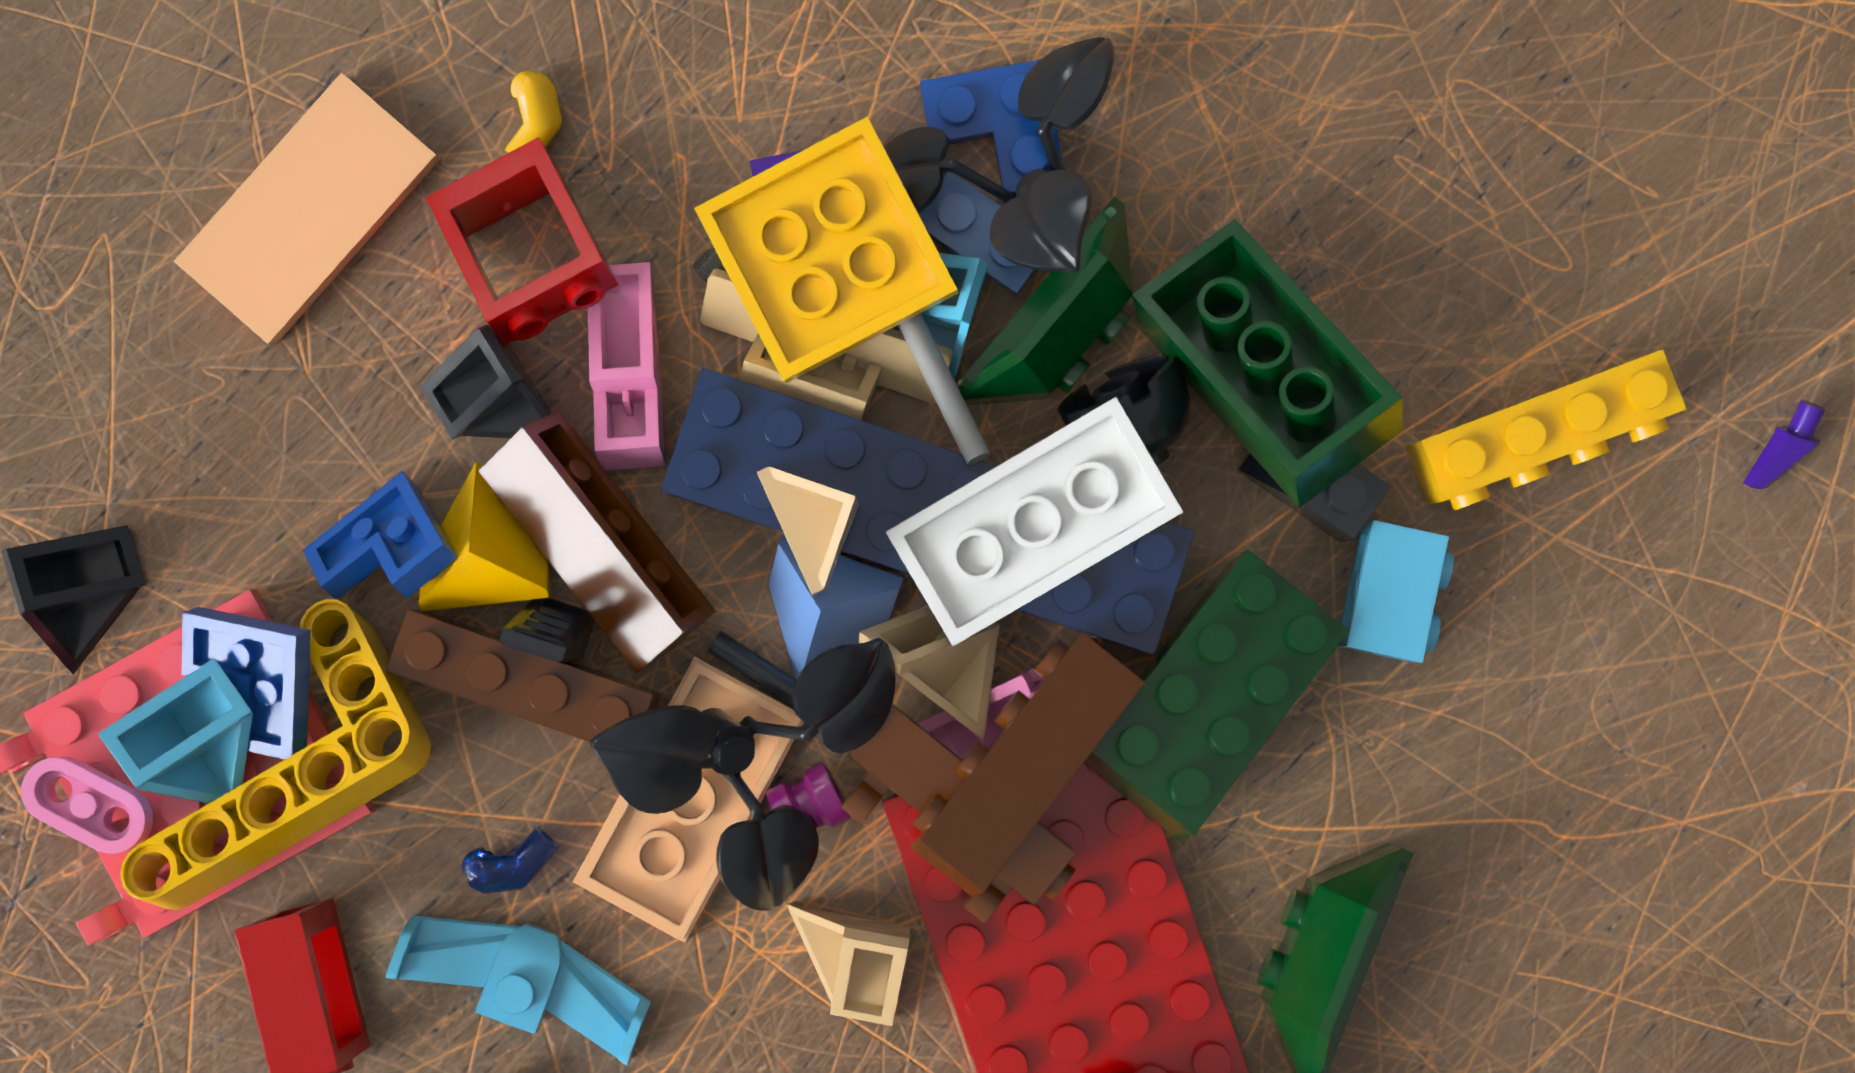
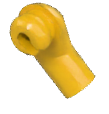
(538, 109)

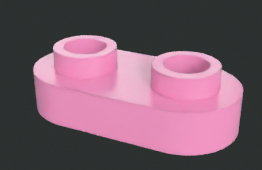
(90, 806)

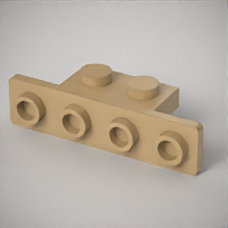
(838, 385)

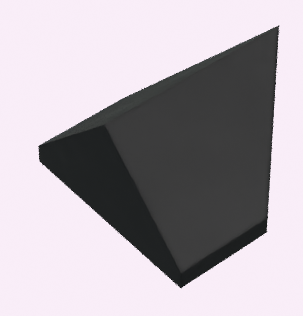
(484, 389)
(74, 588)

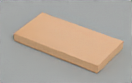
(307, 210)
(666, 861)

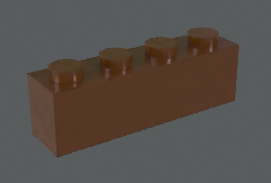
(596, 540)
(512, 681)
(1026, 765)

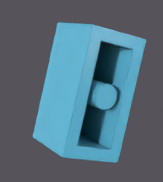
(1395, 591)

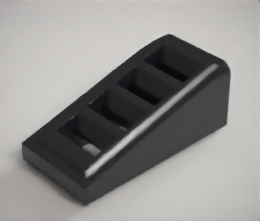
(550, 630)

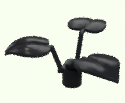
(1049, 212)
(661, 752)

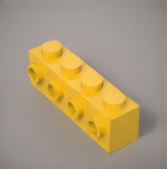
(1547, 427)

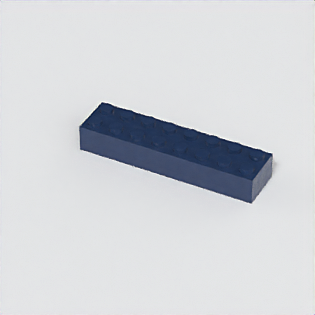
(743, 428)

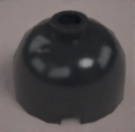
(1151, 396)

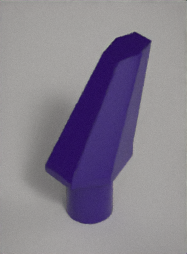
(1787, 446)

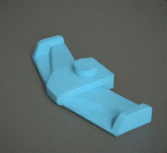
(522, 977)

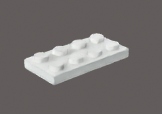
(1034, 521)

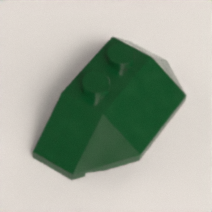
(1059, 322)
(1328, 952)

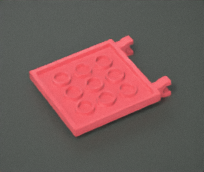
(70, 728)

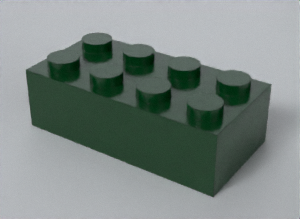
(1269, 363)
(1215, 694)

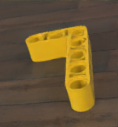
(300, 777)

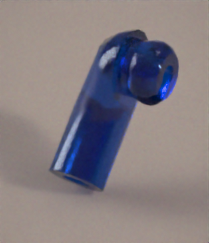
(512, 871)

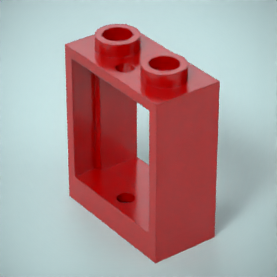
(494, 194)
(303, 990)

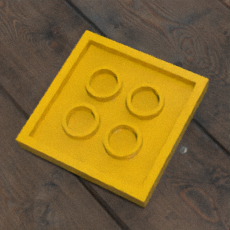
(826, 250)

